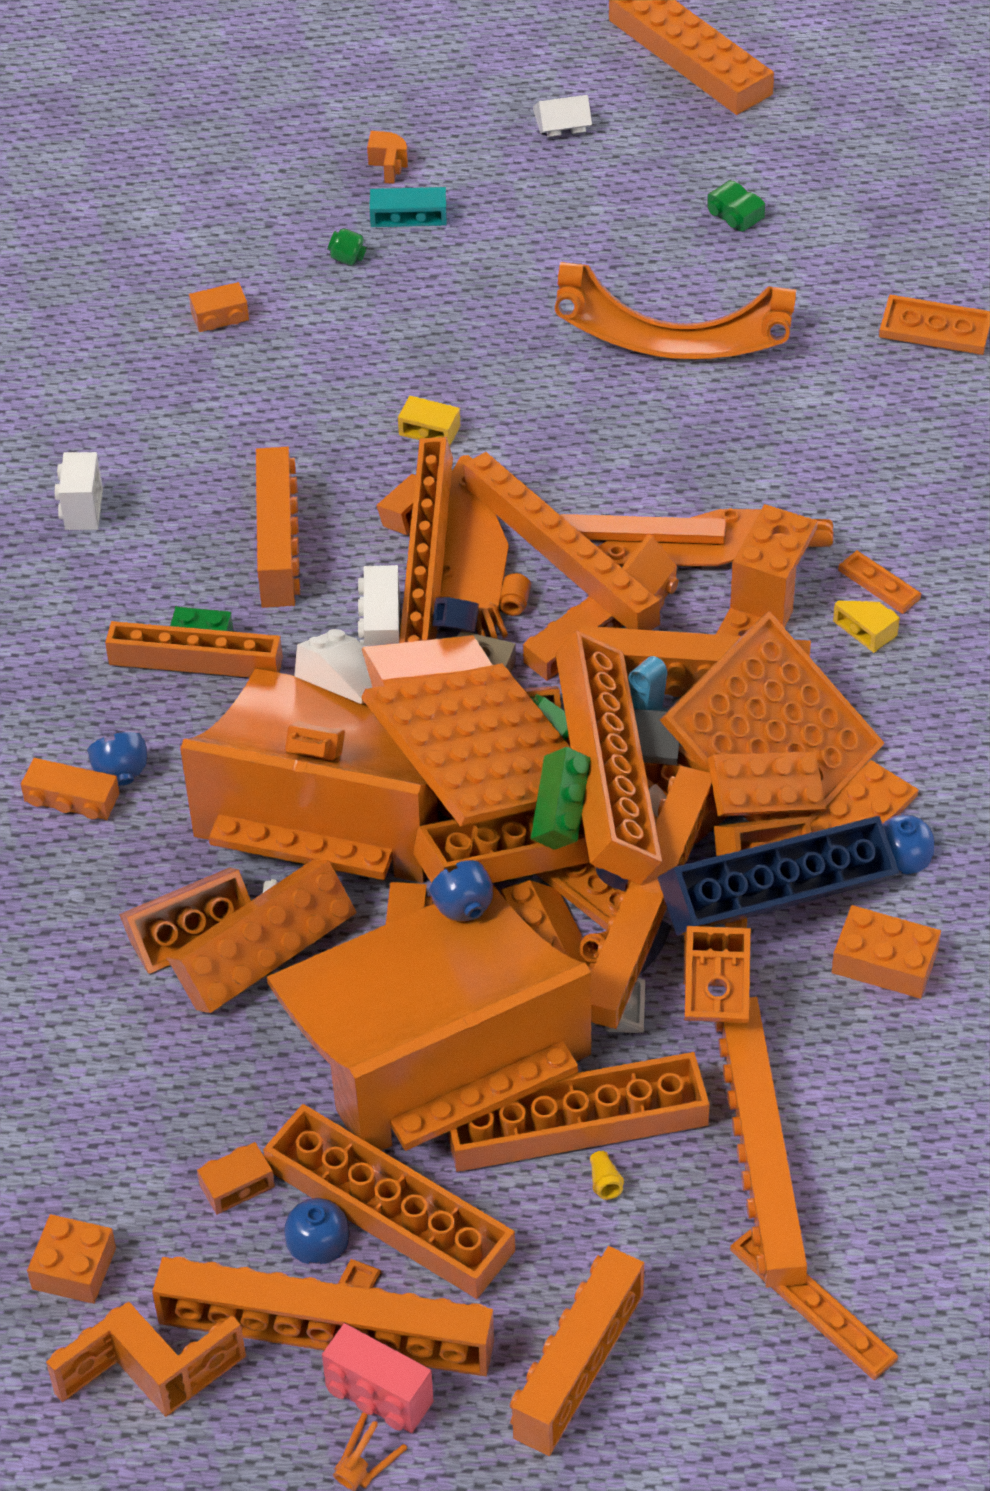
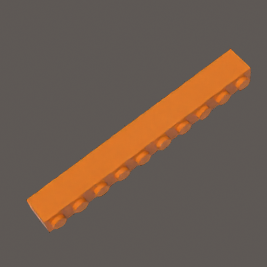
(426, 539)
(562, 544)
(643, 904)
(762, 1151)

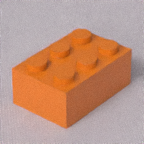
(886, 951)

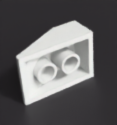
(334, 663)

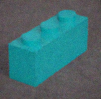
(408, 207)

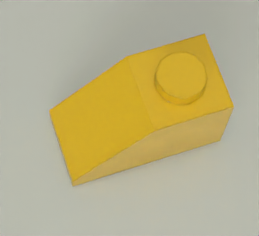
(867, 622)

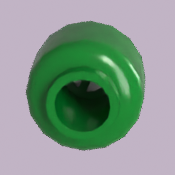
(347, 246)

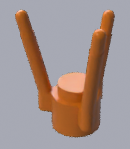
(352, 1468)

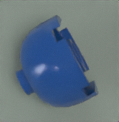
(119, 757)
(910, 842)
(463, 891)
(316, 1231)

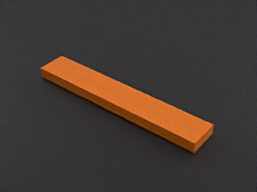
(637, 527)
(827, 1316)

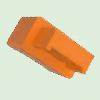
(314, 741)

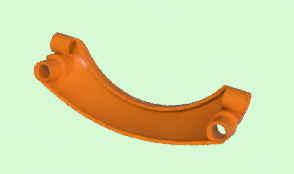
(612, 321)

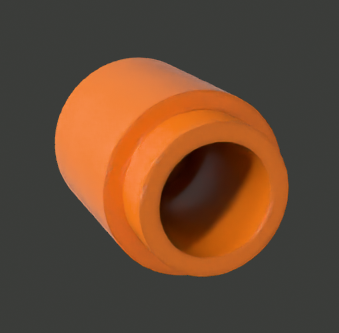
(514, 594)

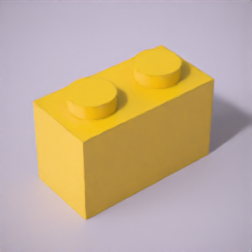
(428, 419)

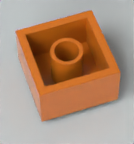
(71, 1258)

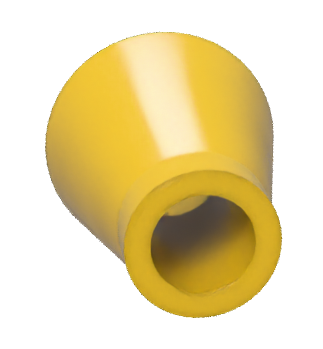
(605, 1177)

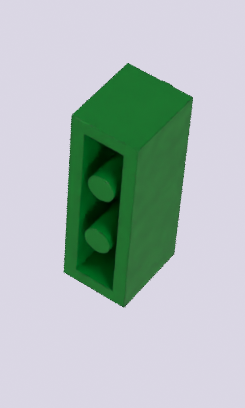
(560, 798)

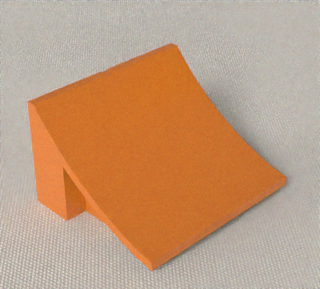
(302, 807)
(439, 1020)

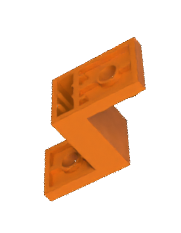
(767, 569)
(717, 959)
(146, 1358)

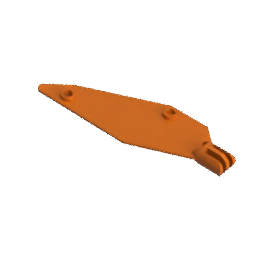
(474, 554)
(705, 554)

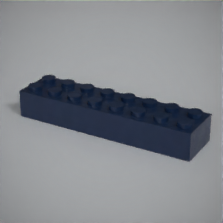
(778, 875)

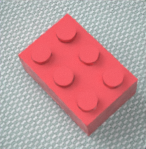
(377, 1379)

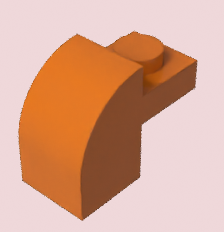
(388, 151)

